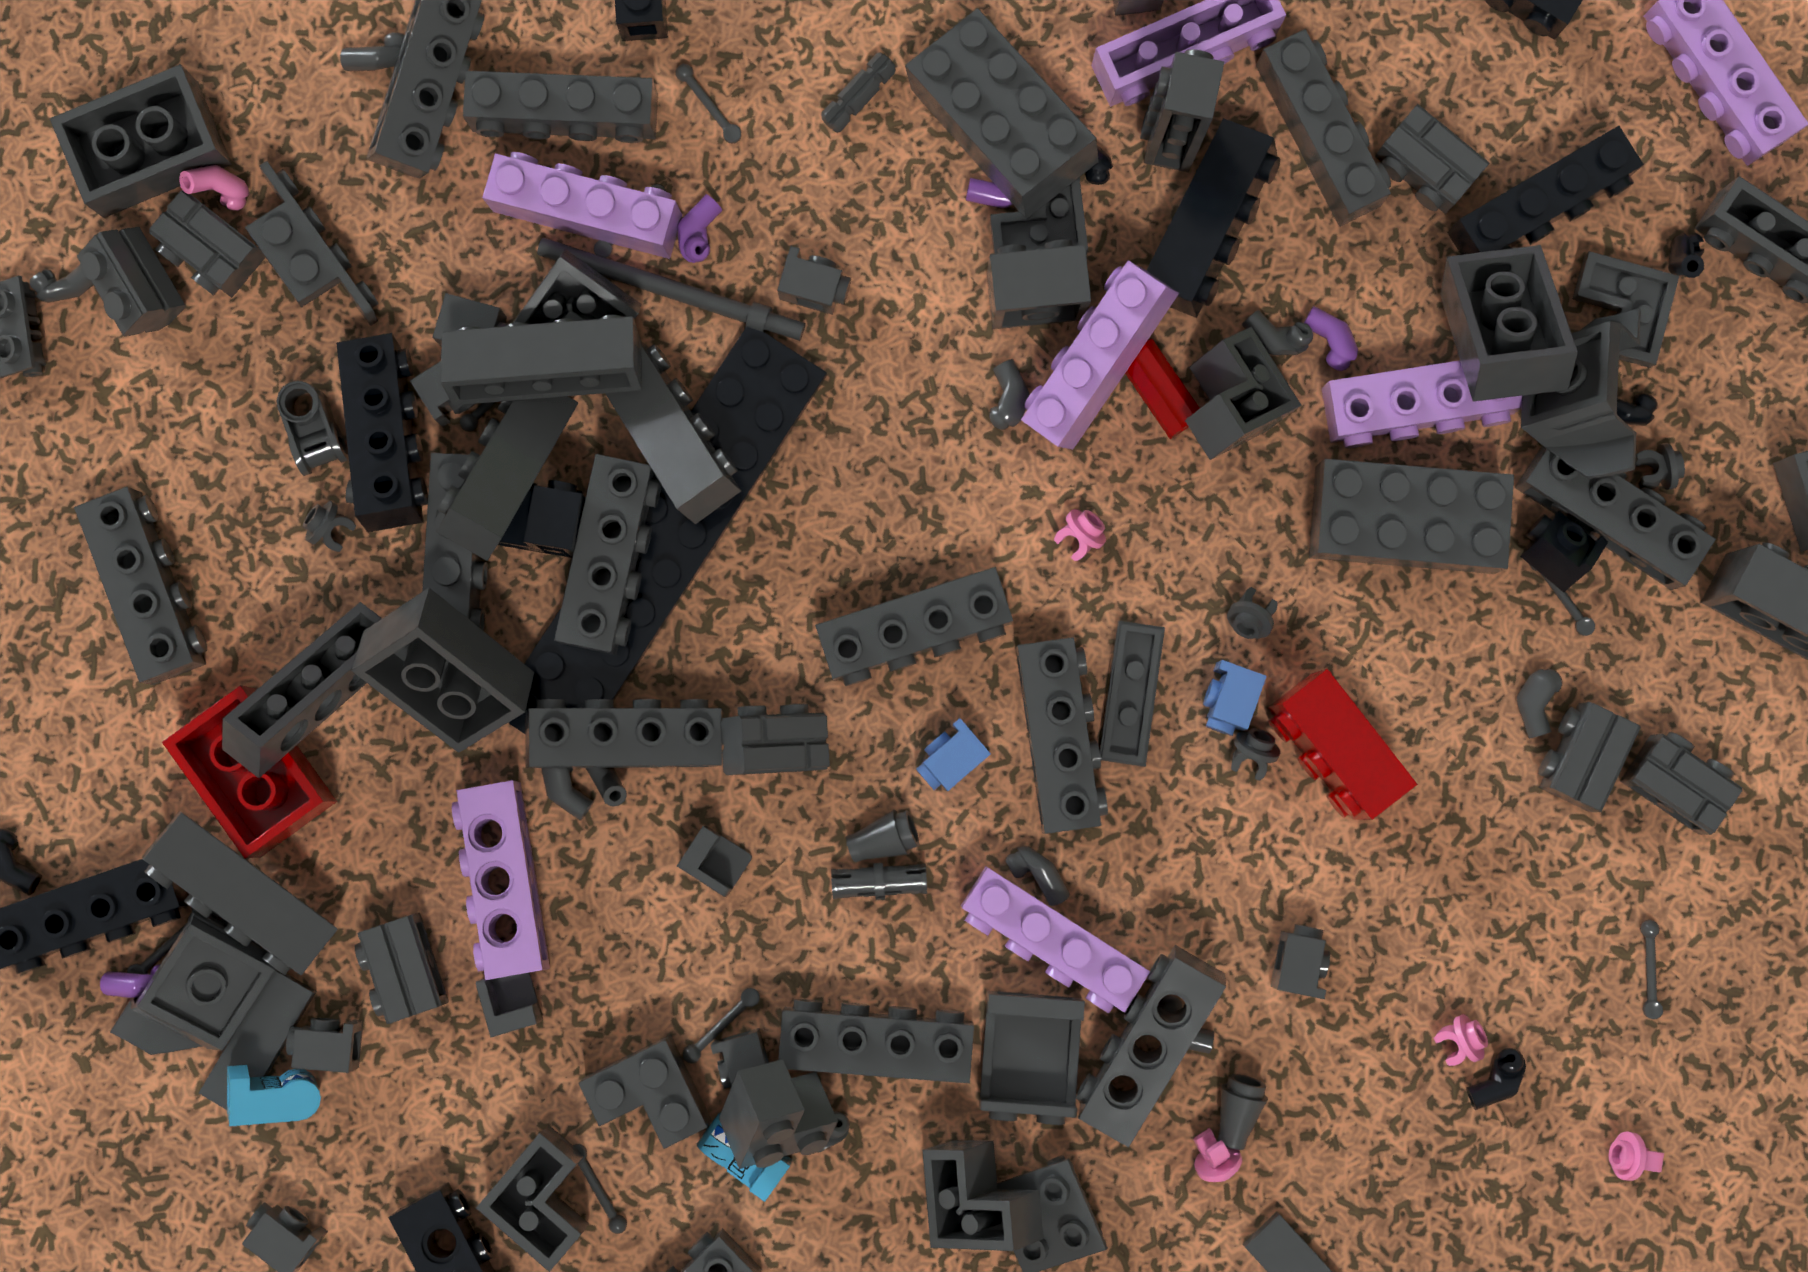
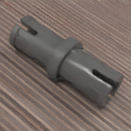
(879, 881)

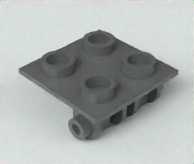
(16, 316)
(1066, 1217)

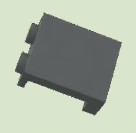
(1031, 1056)

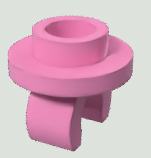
(1086, 528)
(1469, 1038)
(1631, 1157)
(1215, 1160)

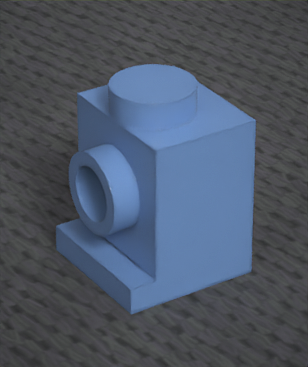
(1232, 698)
(952, 757)

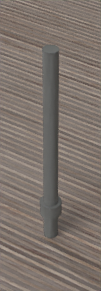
(755, 315)

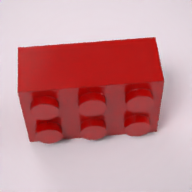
(1340, 747)
(249, 808)

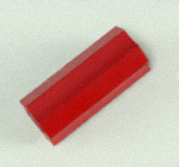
(1161, 389)

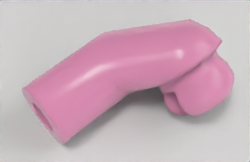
(232, 188)

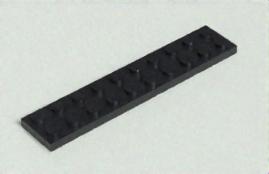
(751, 411)

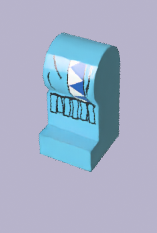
(270, 1098)
(759, 1180)

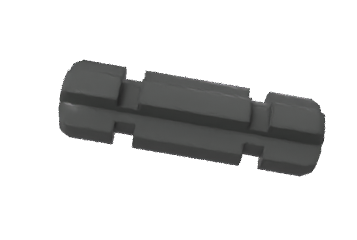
(858, 92)

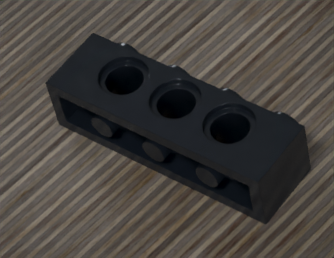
(441, 1210)

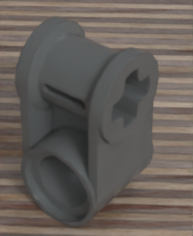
(311, 437)

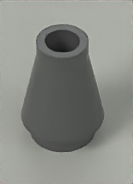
(885, 837)
(1240, 1108)

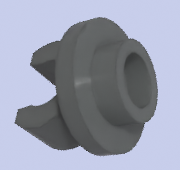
(1666, 464)
(321, 522)
(1250, 618)
(1256, 746)

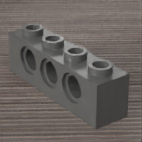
(297, 696)
(1124, 1112)

